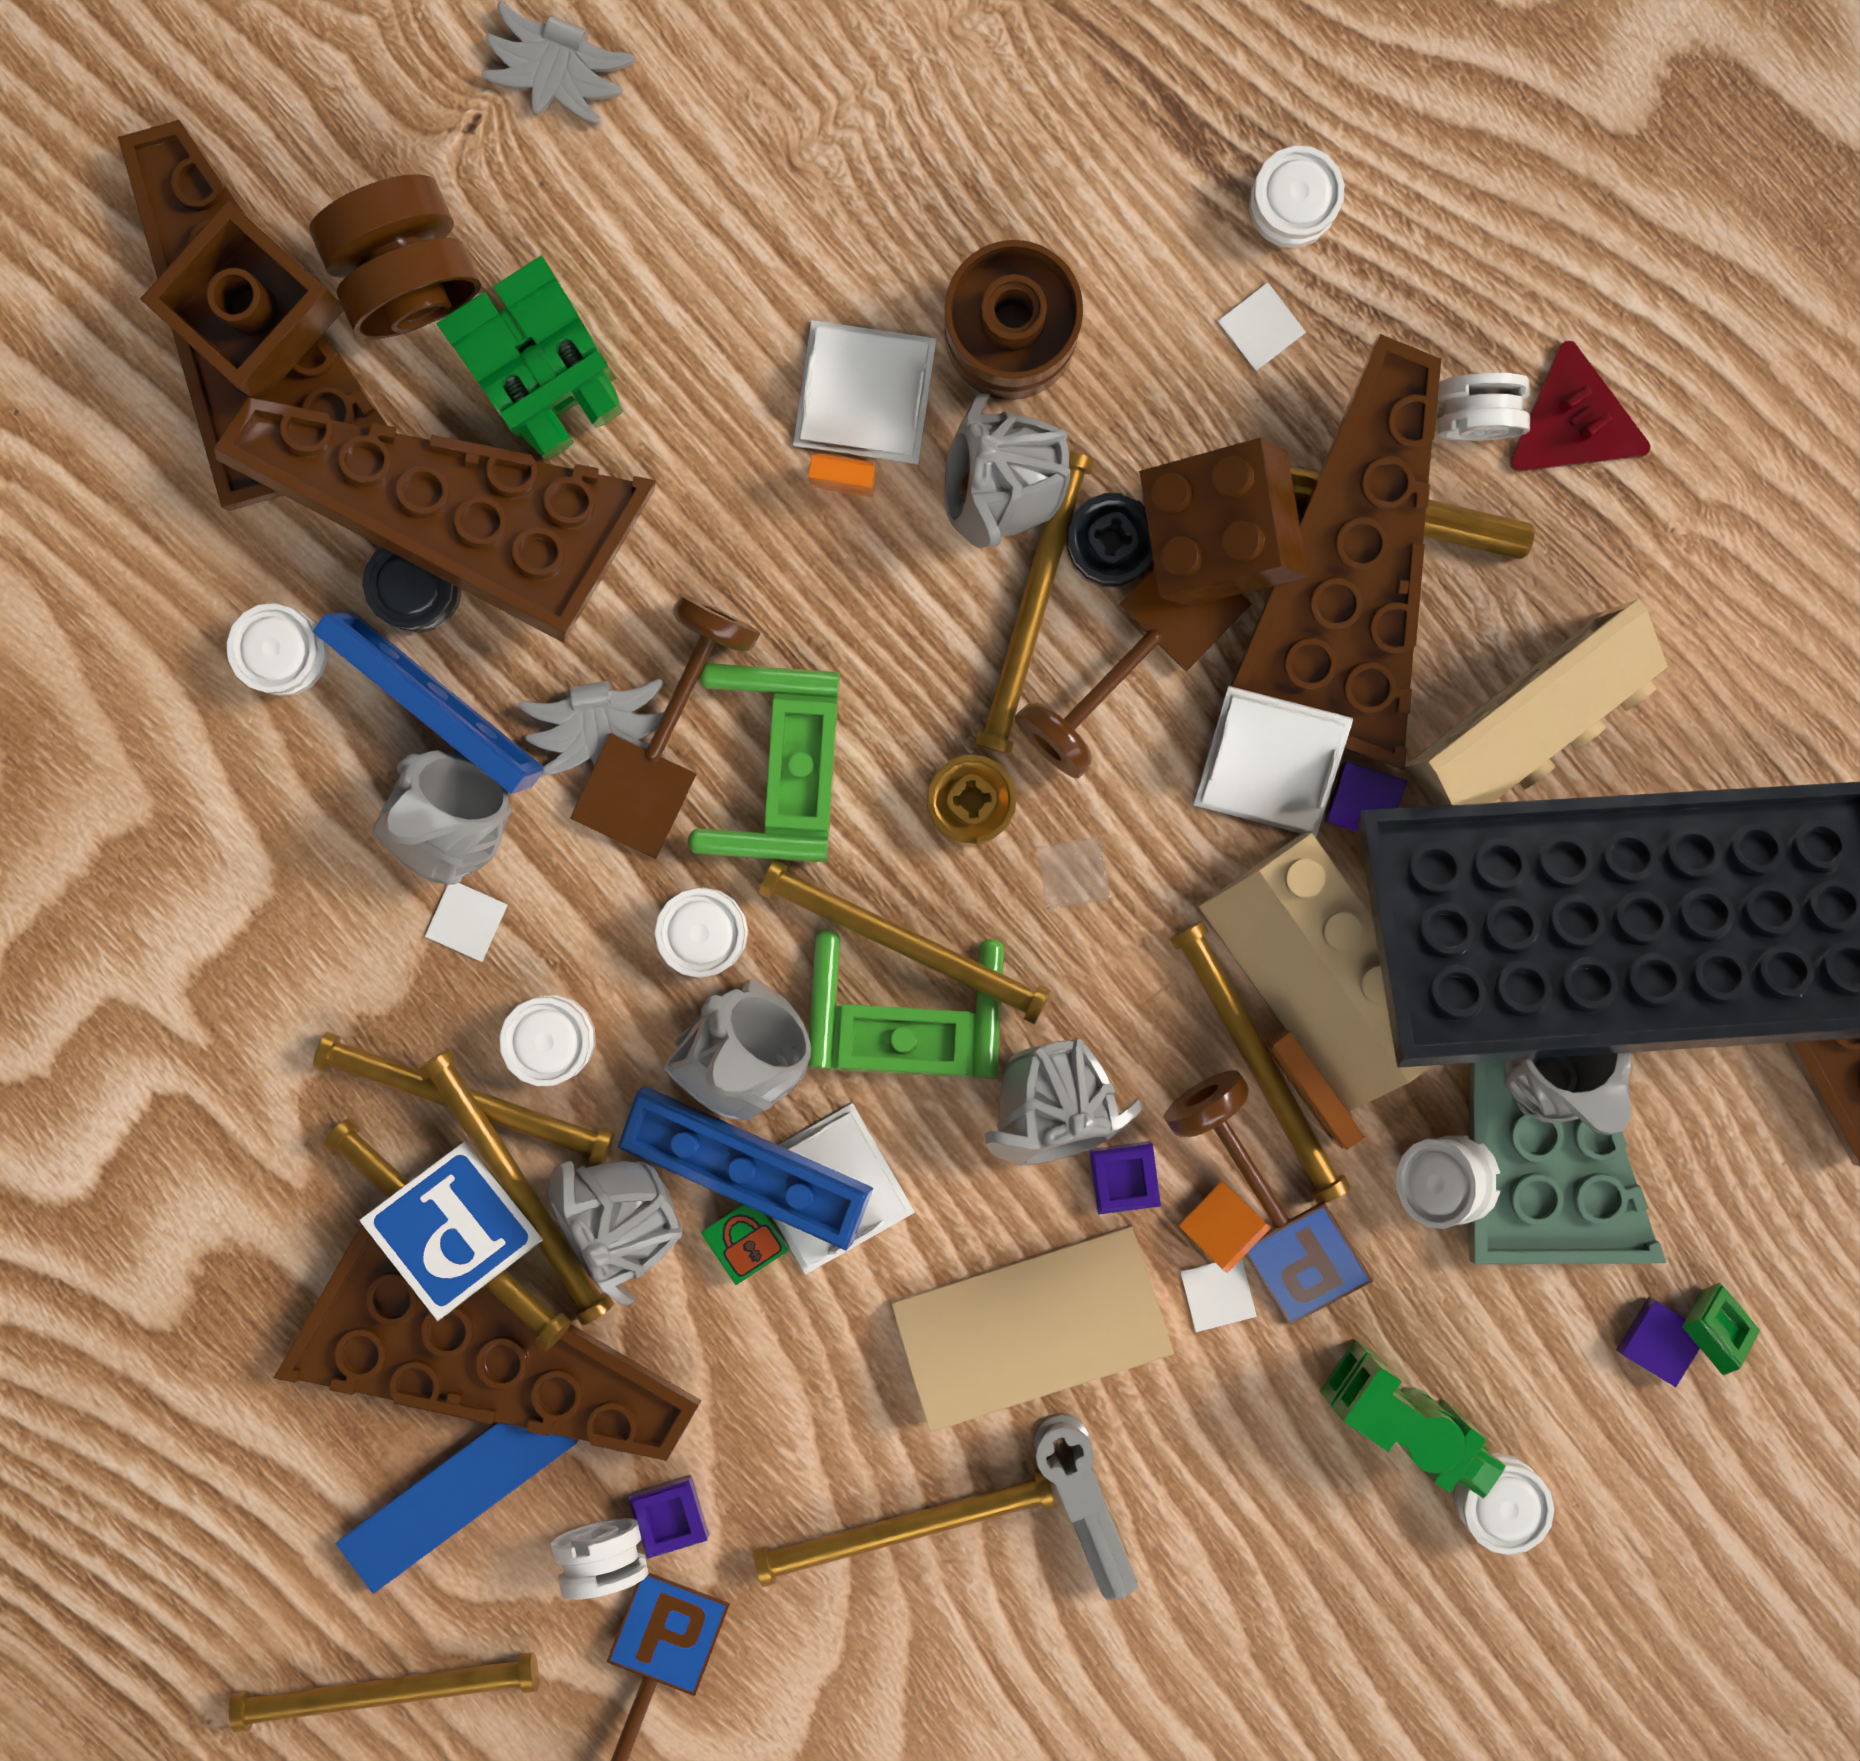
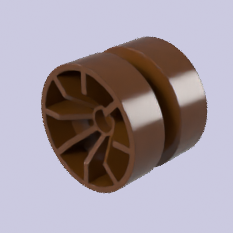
(394, 256)
(1012, 319)

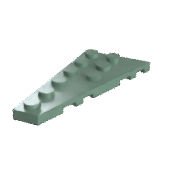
(1560, 1187)

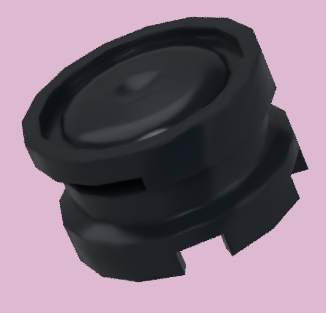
(1109, 540)
(407, 594)

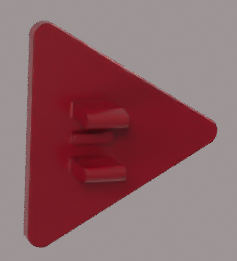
(1576, 419)

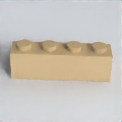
(1544, 711)
(1315, 966)

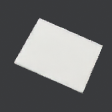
(1261, 326)
(466, 920)
(1217, 1296)

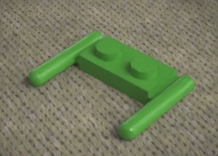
(798, 764)
(897, 1037)

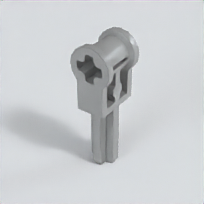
(1085, 1502)

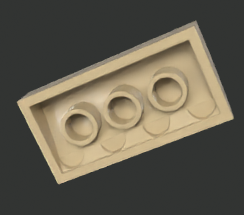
(1031, 1328)

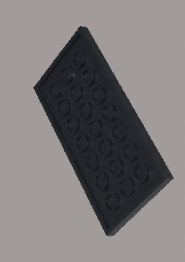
(1617, 922)

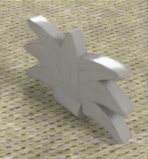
(554, 64)
(589, 719)

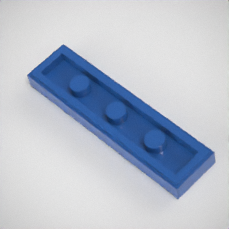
(429, 700)
(745, 1168)
(447, 1500)

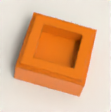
(842, 475)
(1224, 1226)

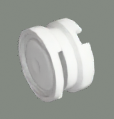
(1296, 196)
(1483, 406)
(276, 650)
(701, 932)
(547, 1040)
(1447, 1181)
(1513, 1513)
(599, 1559)

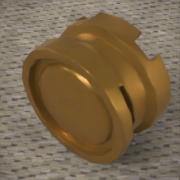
(971, 800)

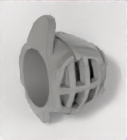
(1014, 474)
(443, 816)
(738, 1052)
(1573, 1089)
(1055, 1105)
(614, 1220)

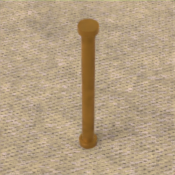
(1031, 614)
(904, 941)
(1260, 1063)
(498, 1111)
(347, 1142)
(516, 1186)
(902, 1529)
(249, 1710)

